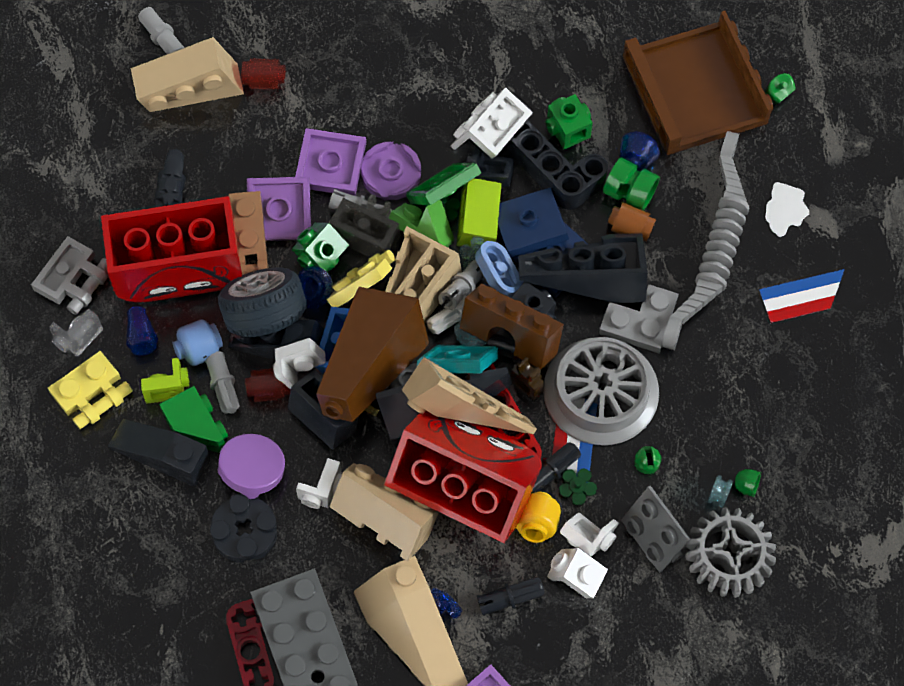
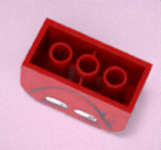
(171, 250)
(465, 473)

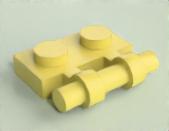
(365, 276)
(84, 384)

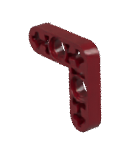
(249, 634)

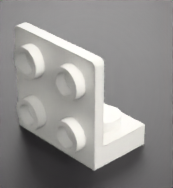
(493, 122)

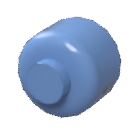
(197, 342)

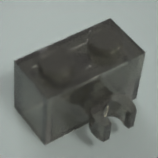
(366, 228)

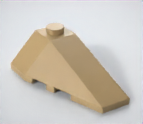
(406, 617)

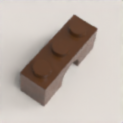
(534, 333)

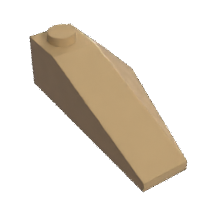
(451, 397)

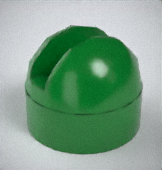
(641, 460)
(748, 481)

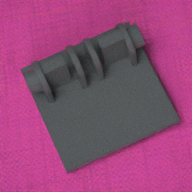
(655, 530)

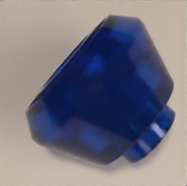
(639, 149)
(316, 286)

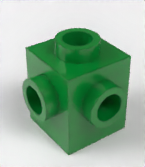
(569, 121)
(319, 246)

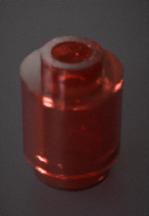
(263, 73)
(265, 386)

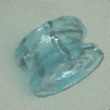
(720, 491)

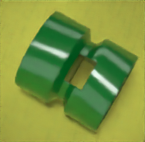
(631, 184)

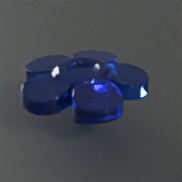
(446, 602)

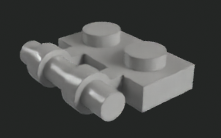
(64, 270)

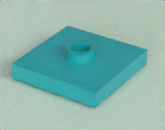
(462, 358)

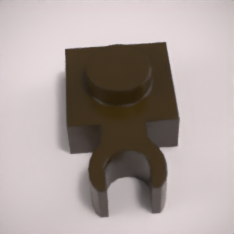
(527, 379)

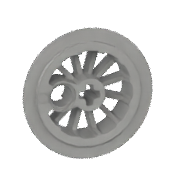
(601, 429)

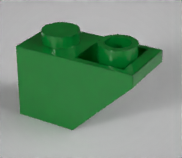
(191, 417)

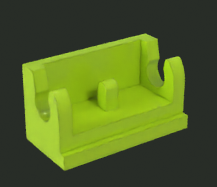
(478, 211)

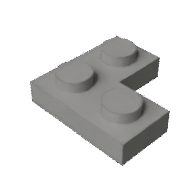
(642, 327)

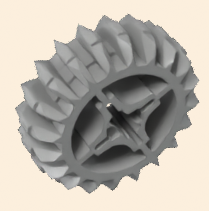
(756, 546)

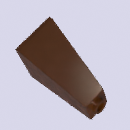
(372, 350)

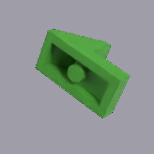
(431, 223)

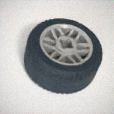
(262, 302)

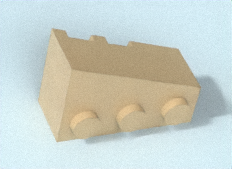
(187, 77)
(423, 270)
(392, 515)

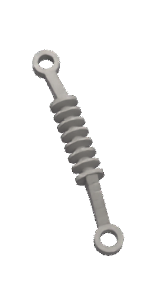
(720, 248)

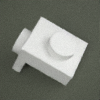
(326, 487)
(587, 536)
(577, 571)

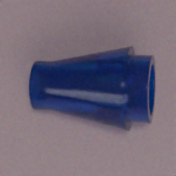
(140, 332)

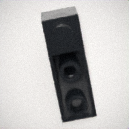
(266, 344)

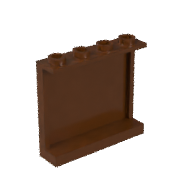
(698, 85)

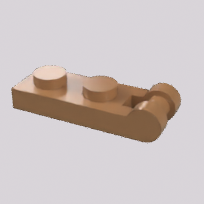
(250, 229)

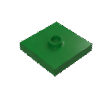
(443, 183)

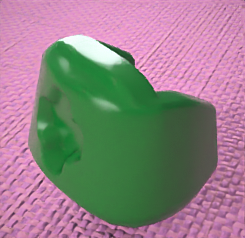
(780, 87)

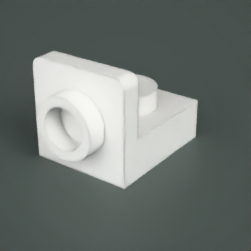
(295, 358)

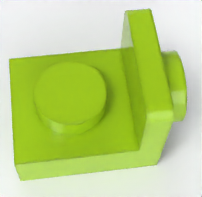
(163, 387)

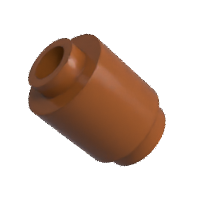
(631, 220)

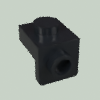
(495, 169)

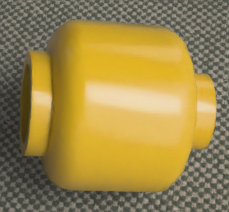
(539, 518)

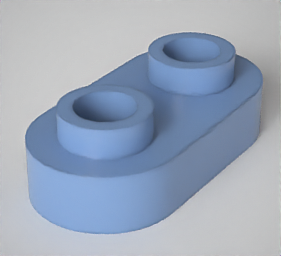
(498, 268)

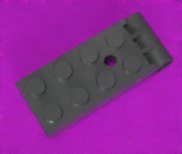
(302, 632)

